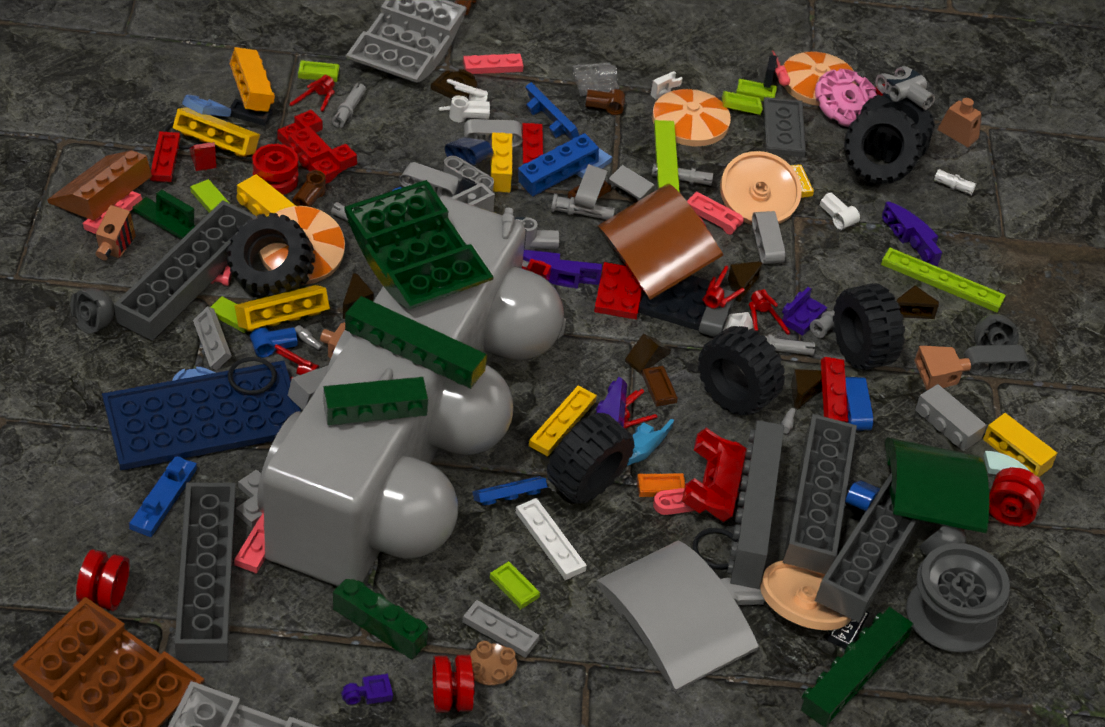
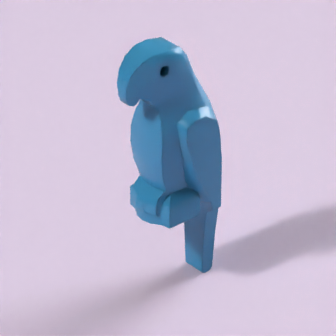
(647, 440)

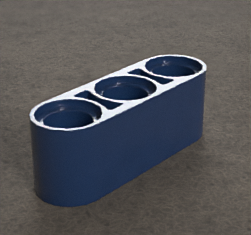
(470, 150)

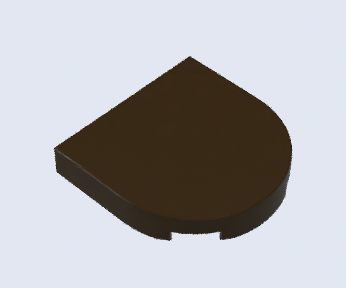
(462, 76)

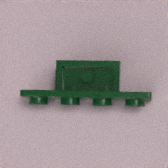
(167, 213)

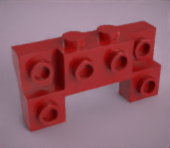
(312, 150)
(721, 476)

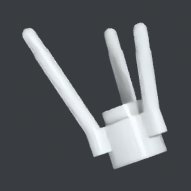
(475, 93)

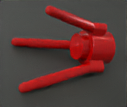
(321, 86)
(715, 294)
(762, 302)
(303, 365)
(630, 399)

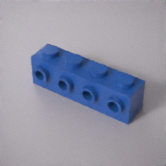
(558, 164)

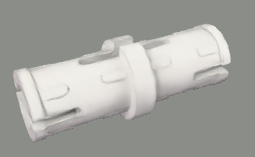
(954, 182)

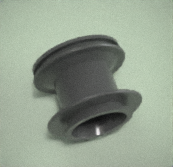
(958, 597)

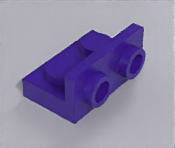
(802, 312)

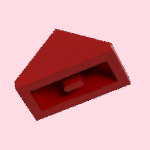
(203, 156)

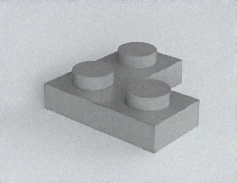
(249, 509)

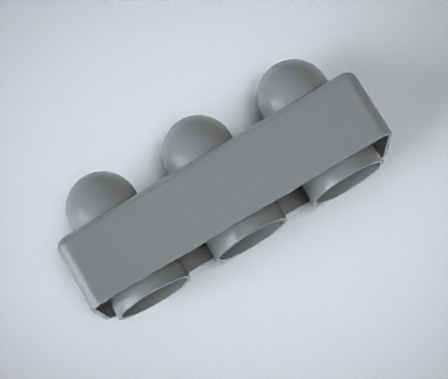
(370, 486)

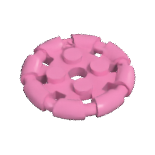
(839, 106)

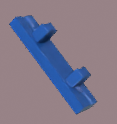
(540, 102)
(163, 496)

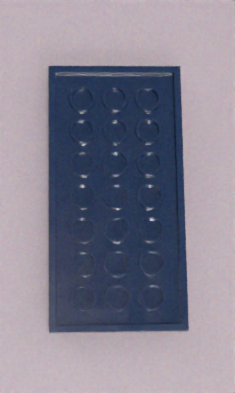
(197, 415)

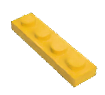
(562, 420)

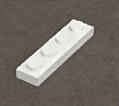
(551, 539)

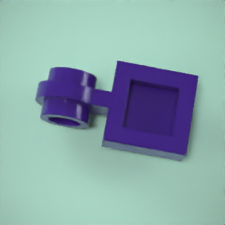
(374, 688)

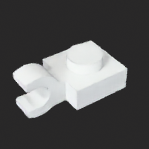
(664, 84)

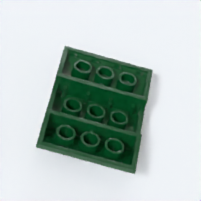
(415, 245)
(938, 485)

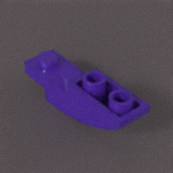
(913, 230)
(567, 272)

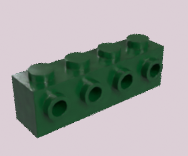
(375, 400)
(380, 617)

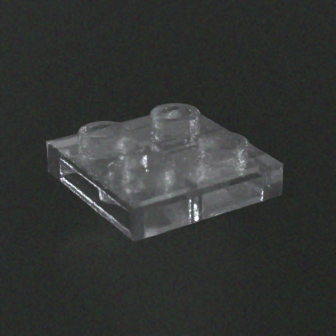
(595, 77)

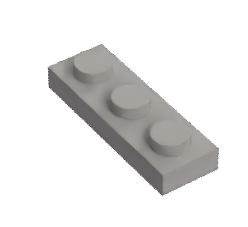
(212, 338)
(501, 628)

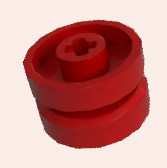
(277, 166)
(1015, 496)
(103, 579)
(453, 683)

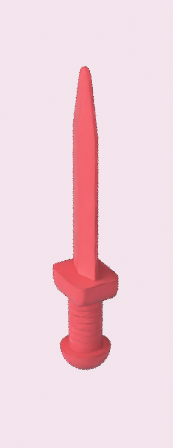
(781, 73)

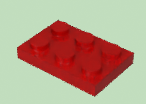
(618, 292)

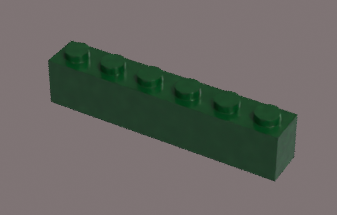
(415, 342)
(856, 667)

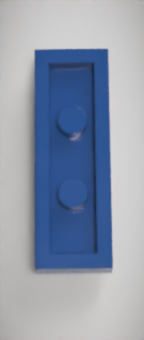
(510, 490)

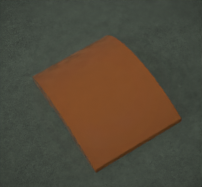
(660, 240)
(103, 673)

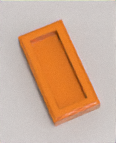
(651, 484)

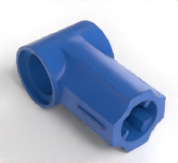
(265, 341)

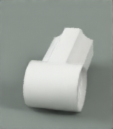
(463, 108)
(842, 215)

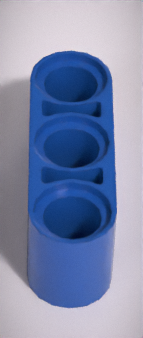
(859, 403)
(861, 495)

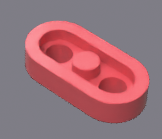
(670, 502)

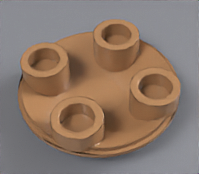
(493, 663)

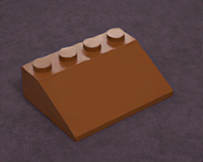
(103, 184)

